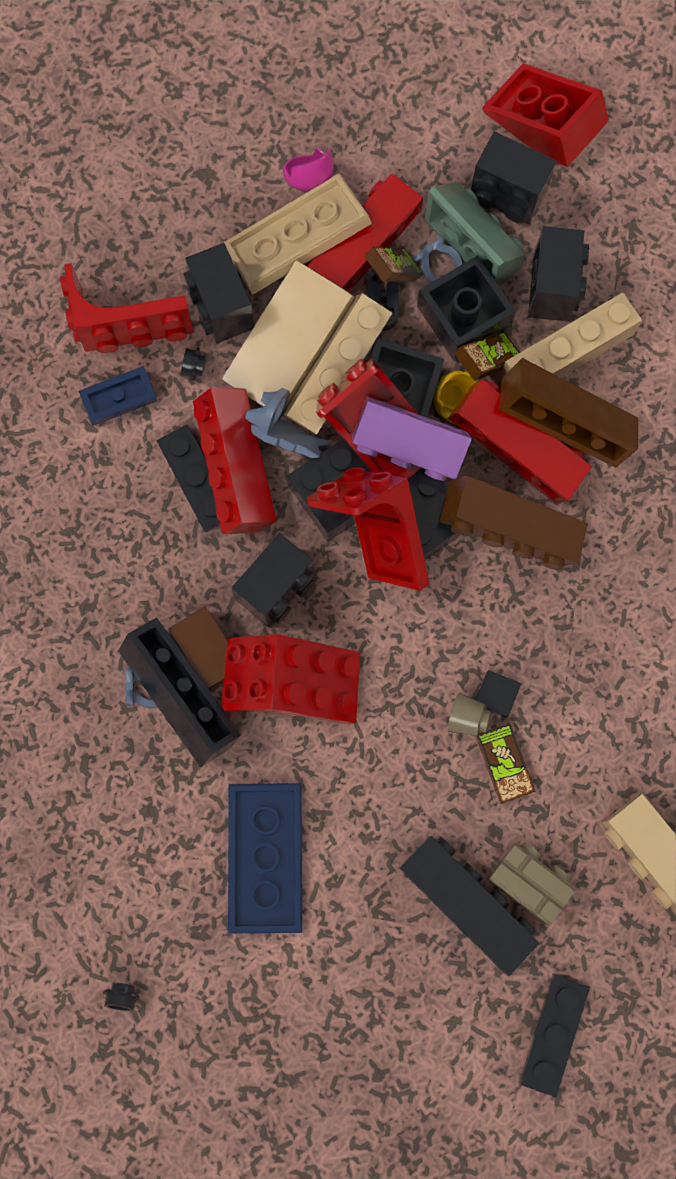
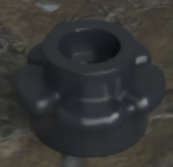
(193, 363)
(120, 997)

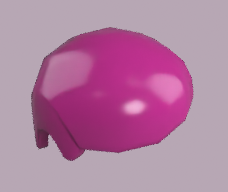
(309, 171)

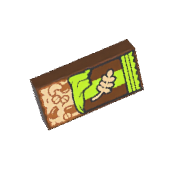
(393, 264)
(486, 355)
(505, 763)

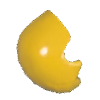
(450, 391)

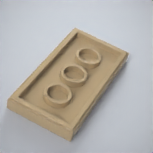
(297, 233)
(289, 334)

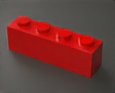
(391, 210)
(525, 449)
(233, 461)

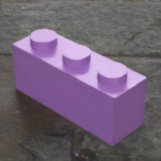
(410, 439)

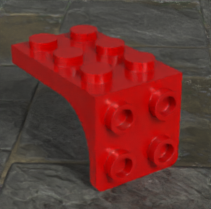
(130, 324)
(343, 405)
(383, 522)
(291, 678)

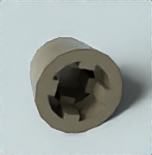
(468, 716)

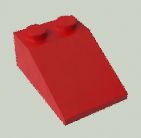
(548, 112)

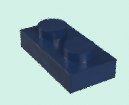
(118, 396)

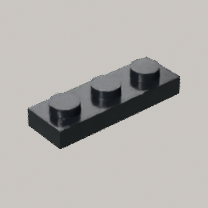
(191, 473)
(554, 1035)

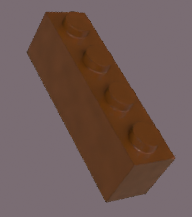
(569, 413)
(513, 523)

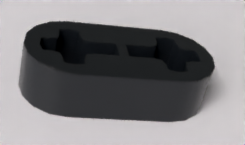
(391, 297)

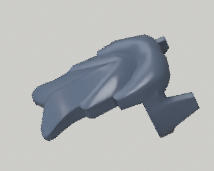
(273, 430)

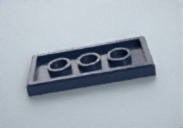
(265, 858)

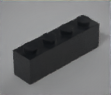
(178, 692)
(469, 906)

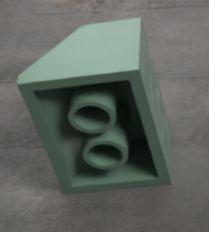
(473, 232)

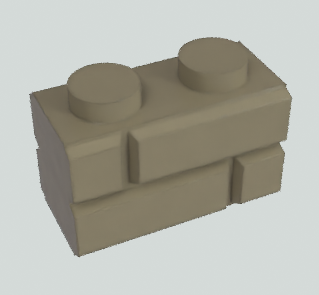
(532, 883)

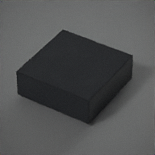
(498, 693)

